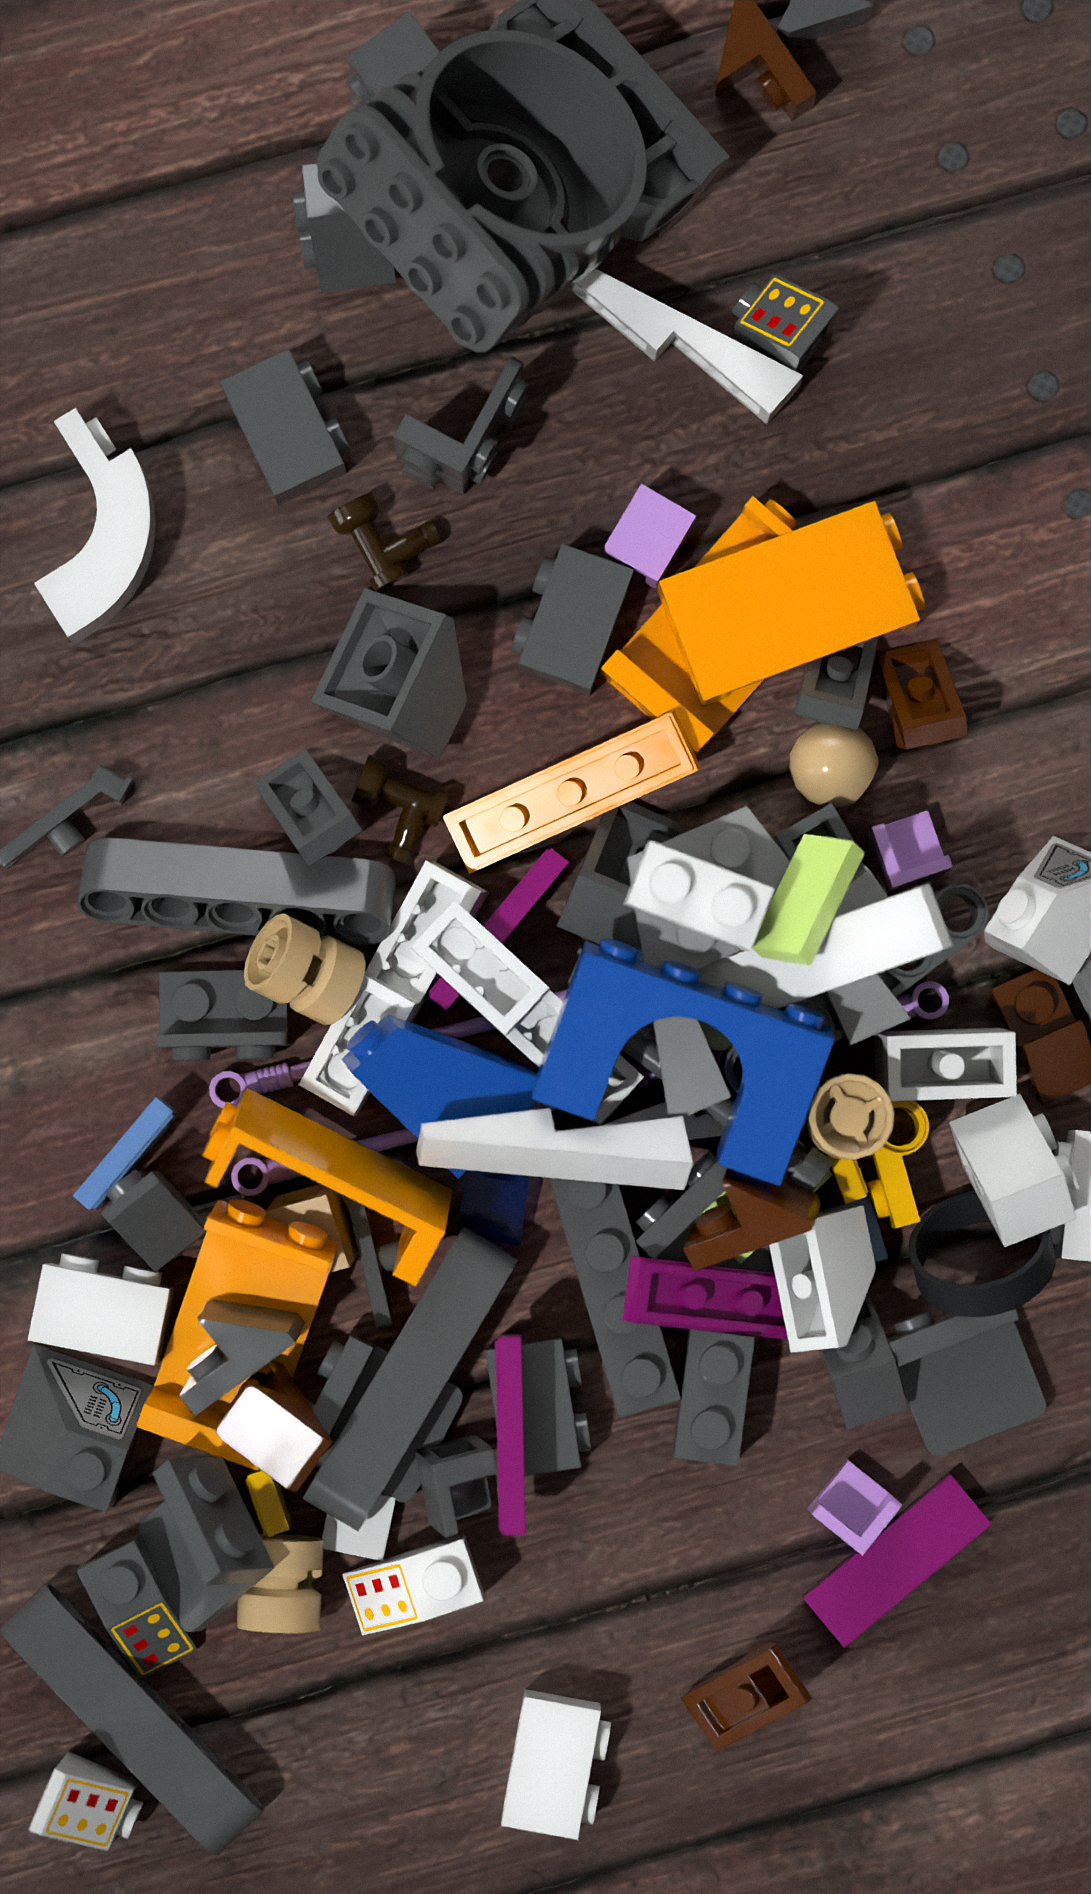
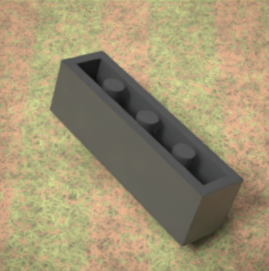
(601, 1253)

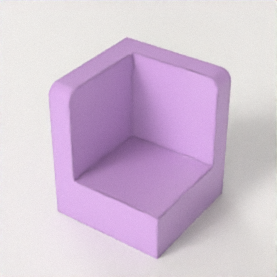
(650, 534)
(907, 851)
(854, 1507)

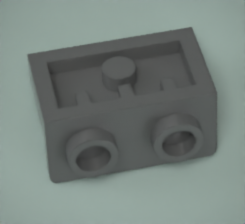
(218, 1012)

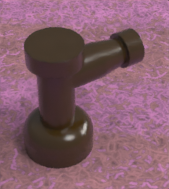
(382, 558)
(418, 805)

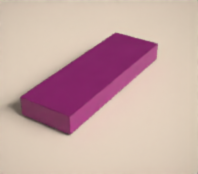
(511, 913)
(703, 1299)
(510, 1435)
(897, 1560)

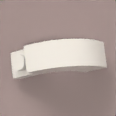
(117, 555)

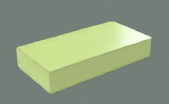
(807, 899)

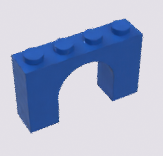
(619, 995)

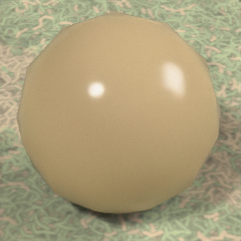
(833, 764)

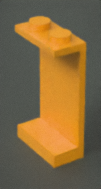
(790, 601)
(651, 666)
(340, 1165)
(247, 1263)

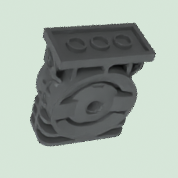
(497, 138)

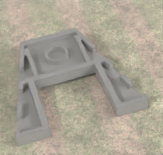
(685, 1059)

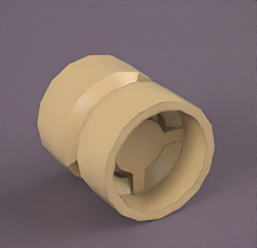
(303, 969)
(849, 1117)
(285, 1595)

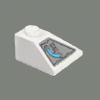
(1047, 912)

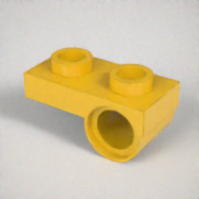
(892, 1190)

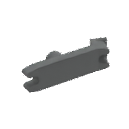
(57, 823)
(374, 1261)

